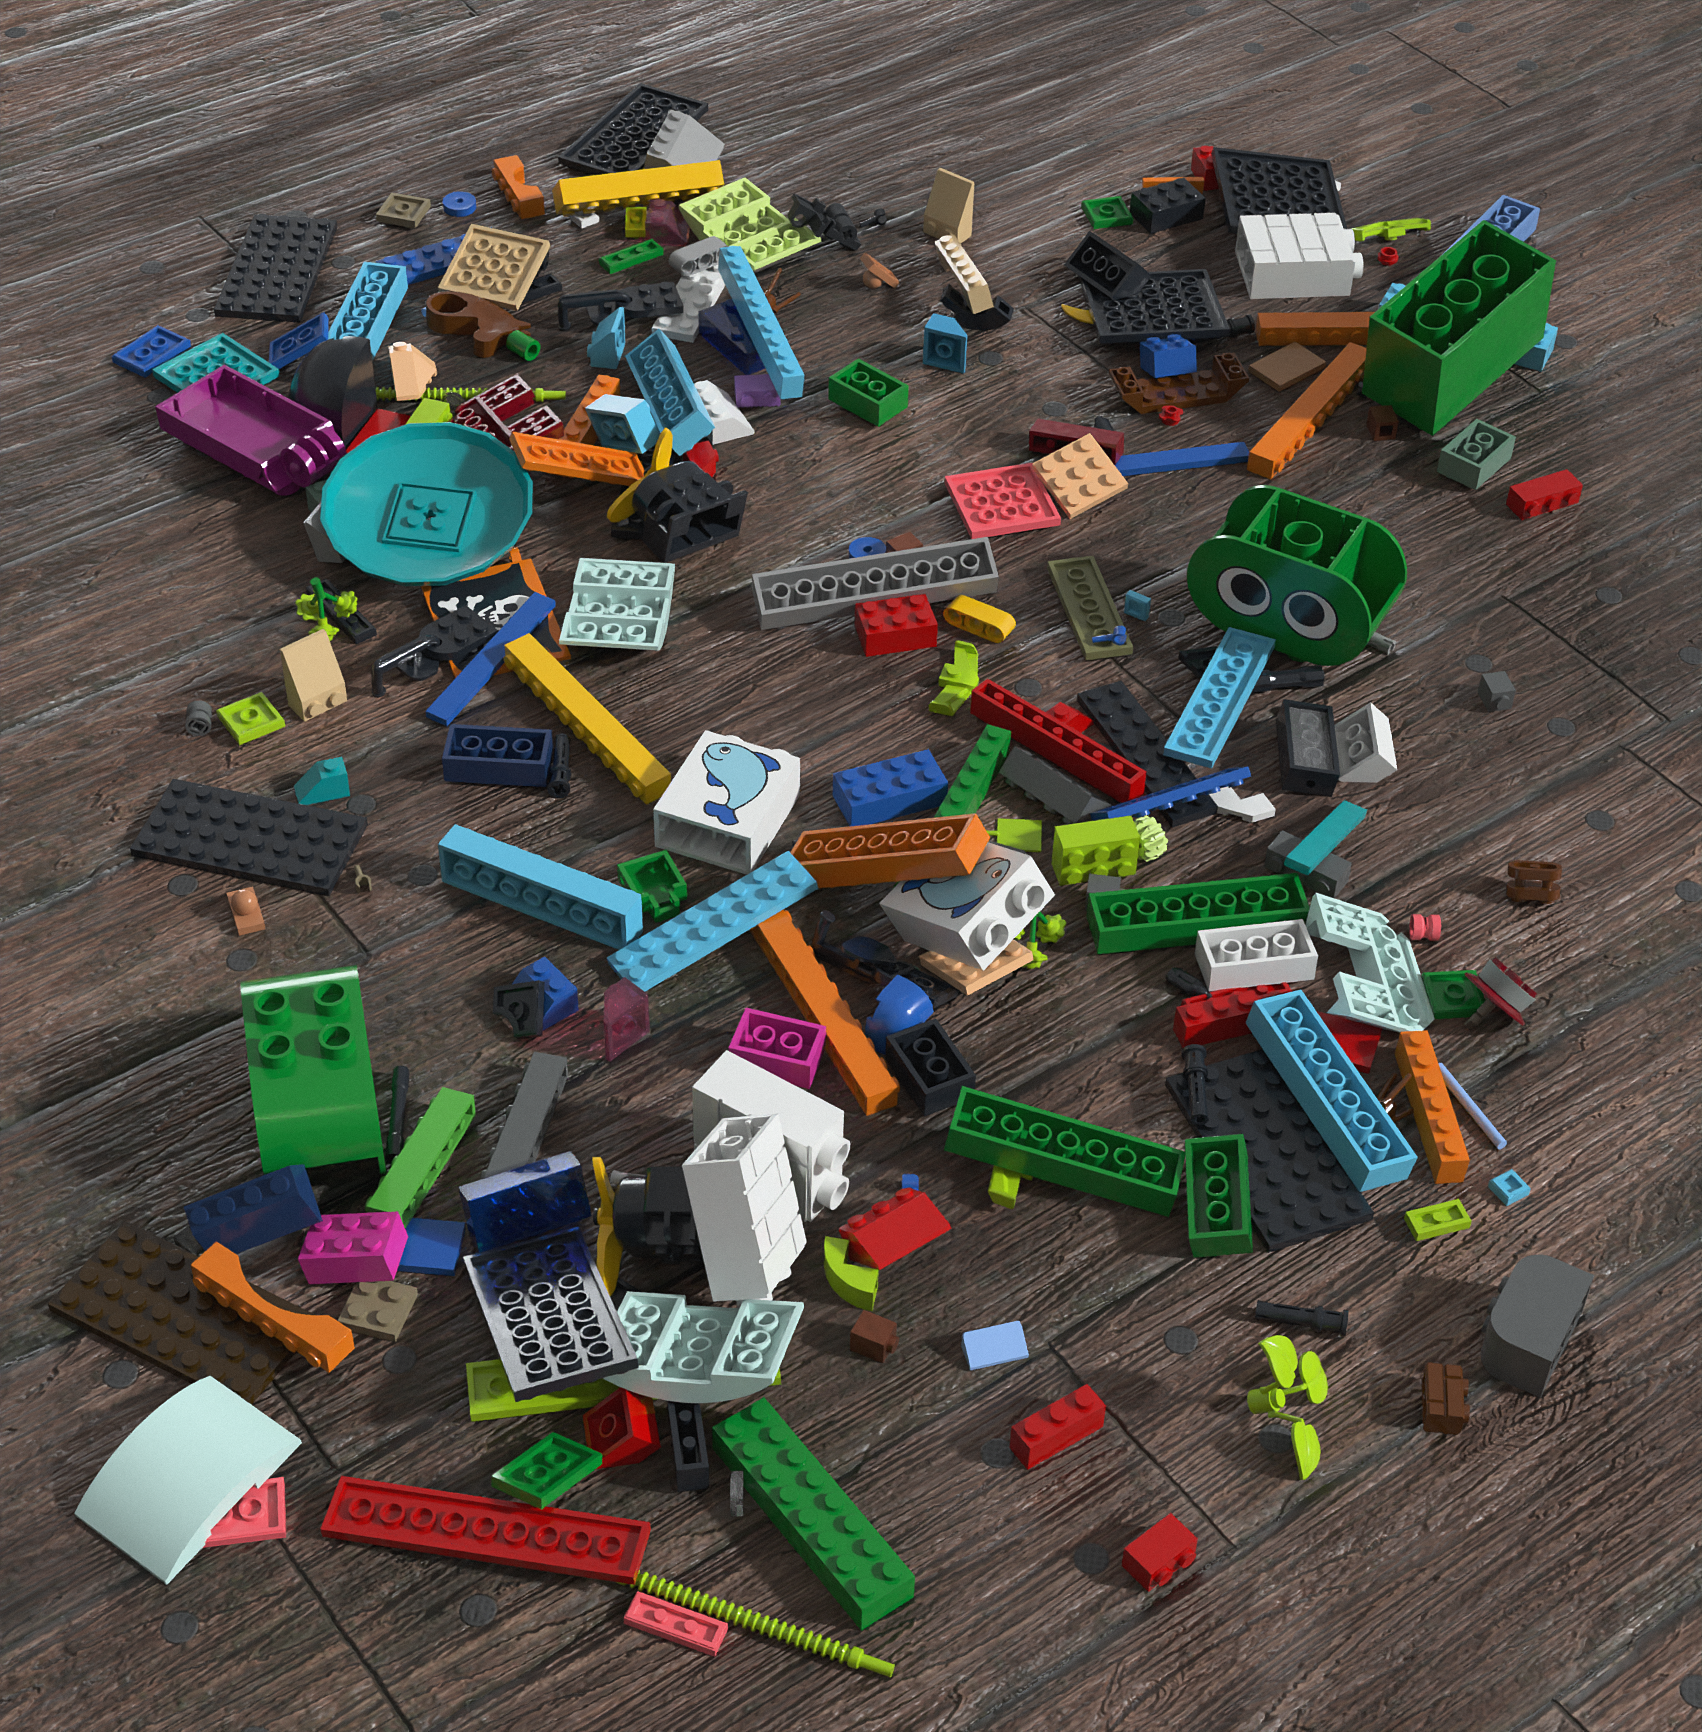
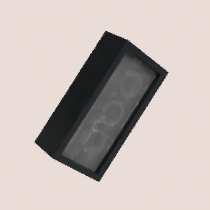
(1307, 748)

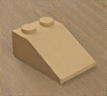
(950, 206)
(312, 676)

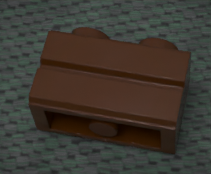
(1444, 1398)

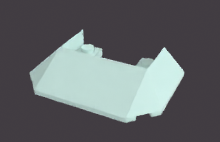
(1387, 978)

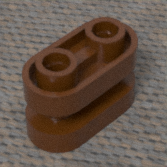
(1544, 890)

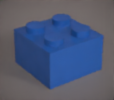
(1167, 356)

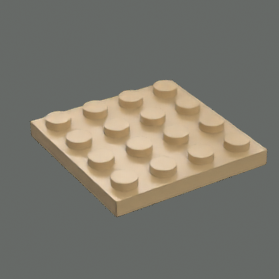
(495, 265)

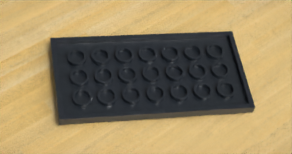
(627, 131)
(276, 268)
(250, 837)
(1293, 1174)
(549, 1314)

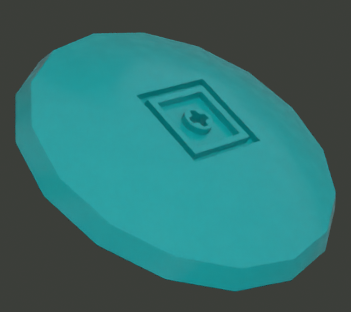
(398, 478)

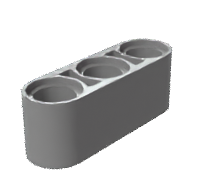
(697, 256)

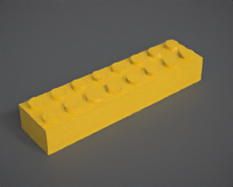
(636, 187)

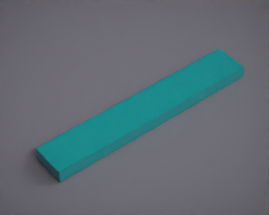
(1325, 837)

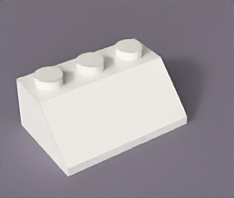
(724, 413)
(1365, 746)

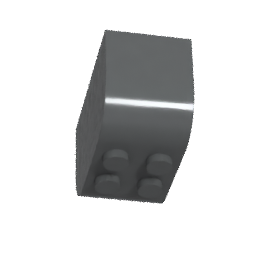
(1533, 1321)

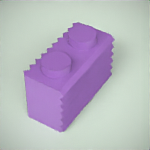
(755, 391)

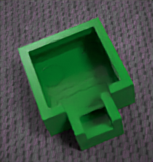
(657, 882)

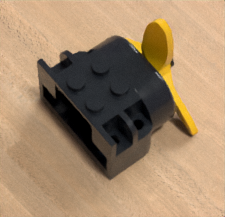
(680, 506)
(646, 1218)

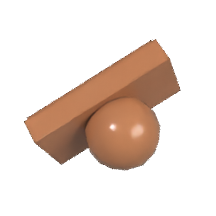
(877, 273)
(245, 911)

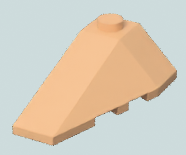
(410, 371)

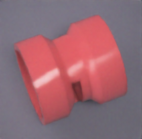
(1425, 927)

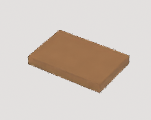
(1287, 366)

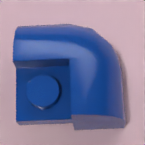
(900, 1007)

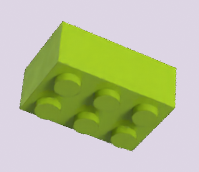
(1095, 847)

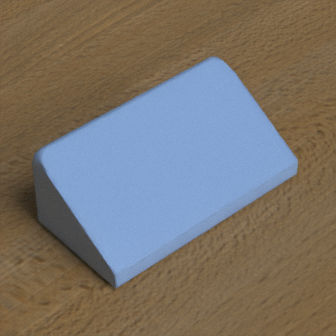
(994, 1345)

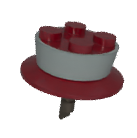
(1501, 990)

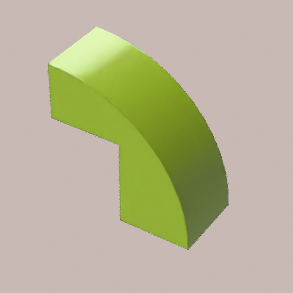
(851, 1282)

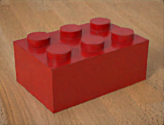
(895, 625)

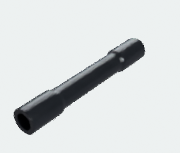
(399, 1089)

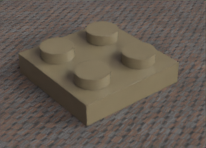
(403, 210)
(378, 1308)

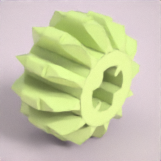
(1152, 838)

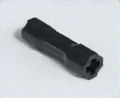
(1303, 677)

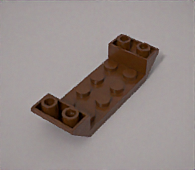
(1182, 390)

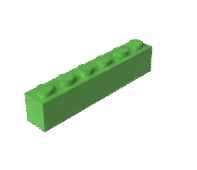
(424, 1155)

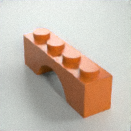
(510, 176)

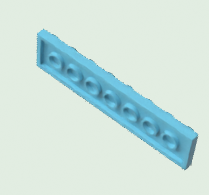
(1219, 697)
(713, 922)

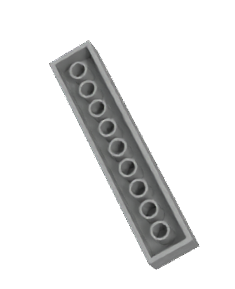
(835, 587)

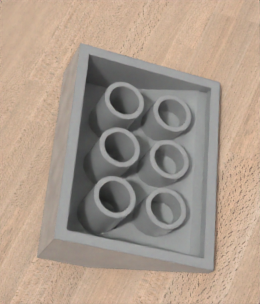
(682, 142)

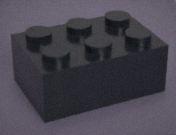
(1167, 205)
(929, 1066)

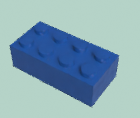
(889, 788)

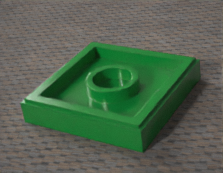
(1107, 212)
(1452, 994)

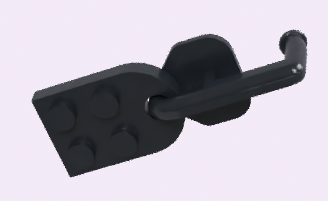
(637, 302)
(440, 640)
(885, 967)

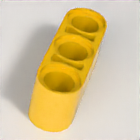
(979, 618)

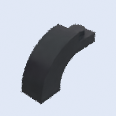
(984, 320)

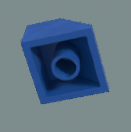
(559, 992)

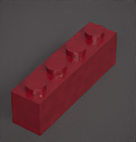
(1051, 436)

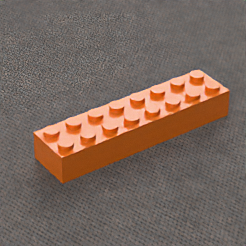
(892, 851)

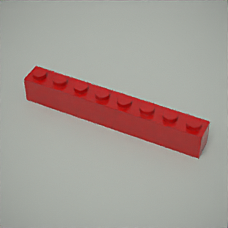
(1058, 742)

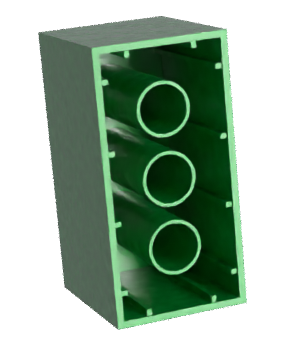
(1457, 326)

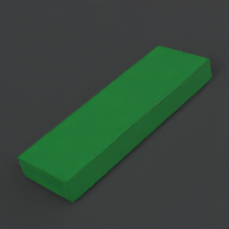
(631, 256)

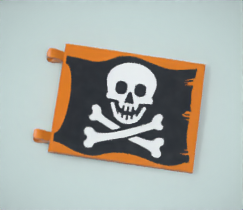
(496, 598)

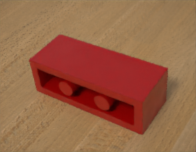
(1544, 494)
(1214, 1019)
(1057, 1426)

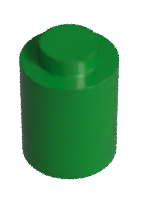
(523, 345)

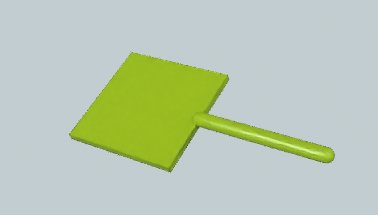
(1019, 834)

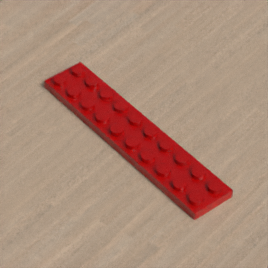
(487, 1529)

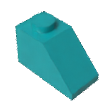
(323, 782)

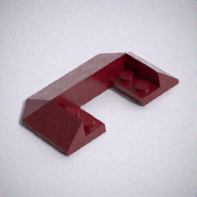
(502, 401)

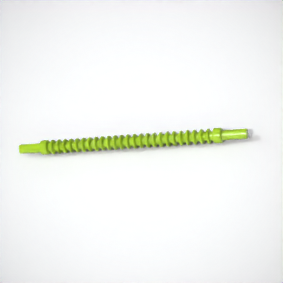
(467, 394)
(854, 1657)

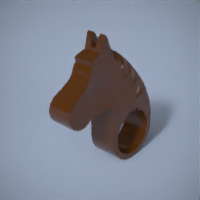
(472, 317)

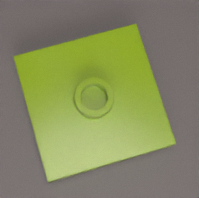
(250, 718)

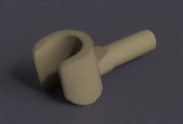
(361, 879)

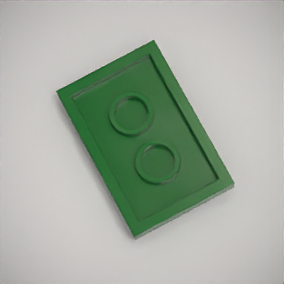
(546, 1470)

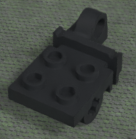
(832, 222)

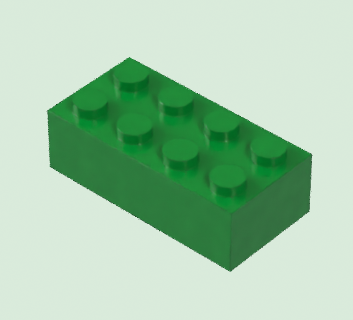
(1218, 1196)

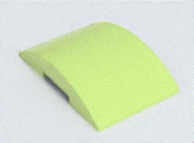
(744, 218)

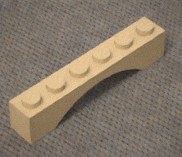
(969, 279)

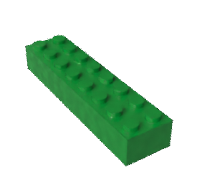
(1177, 912)
(1065, 1151)
(814, 1513)

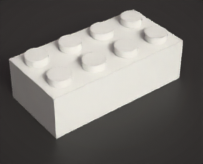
(1256, 955)

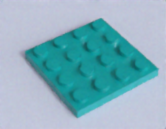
(209, 356)

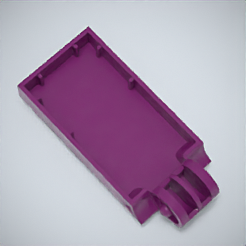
(253, 430)

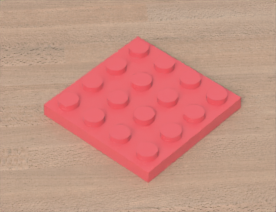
(1002, 501)

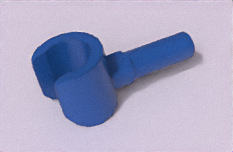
(1117, 637)
(910, 1181)

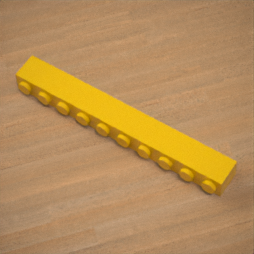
(587, 718)

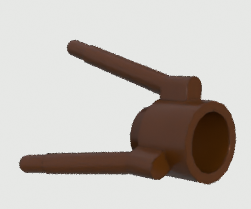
(771, 298)
(1388, 1103)

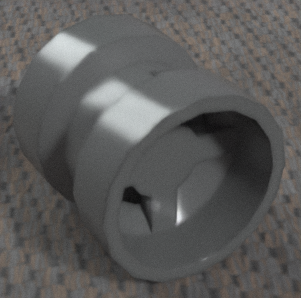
(198, 718)

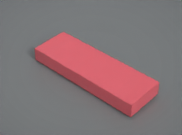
(675, 1623)

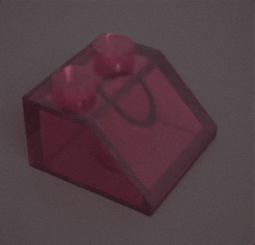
(666, 224)
(624, 1017)

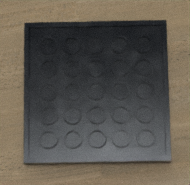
(1273, 185)
(1167, 305)

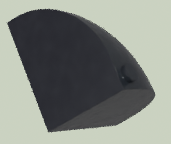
(338, 384)

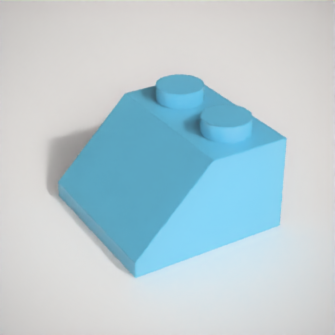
(608, 341)

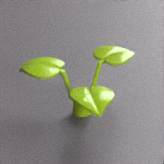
(1269, 1399)

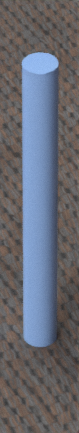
(1472, 1108)

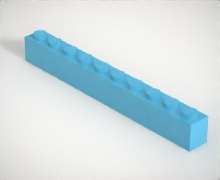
(761, 322)

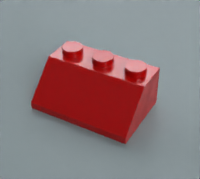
(893, 1228)

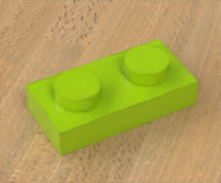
(635, 222)
(1437, 1220)

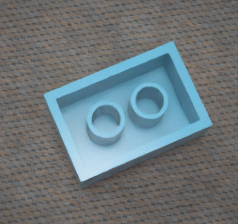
(623, 423)

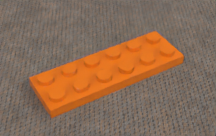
(576, 459)

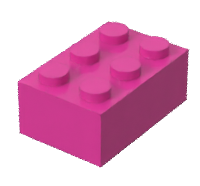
(780, 1045)
(353, 1248)

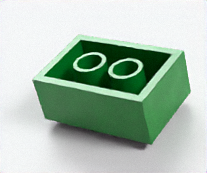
(868, 392)

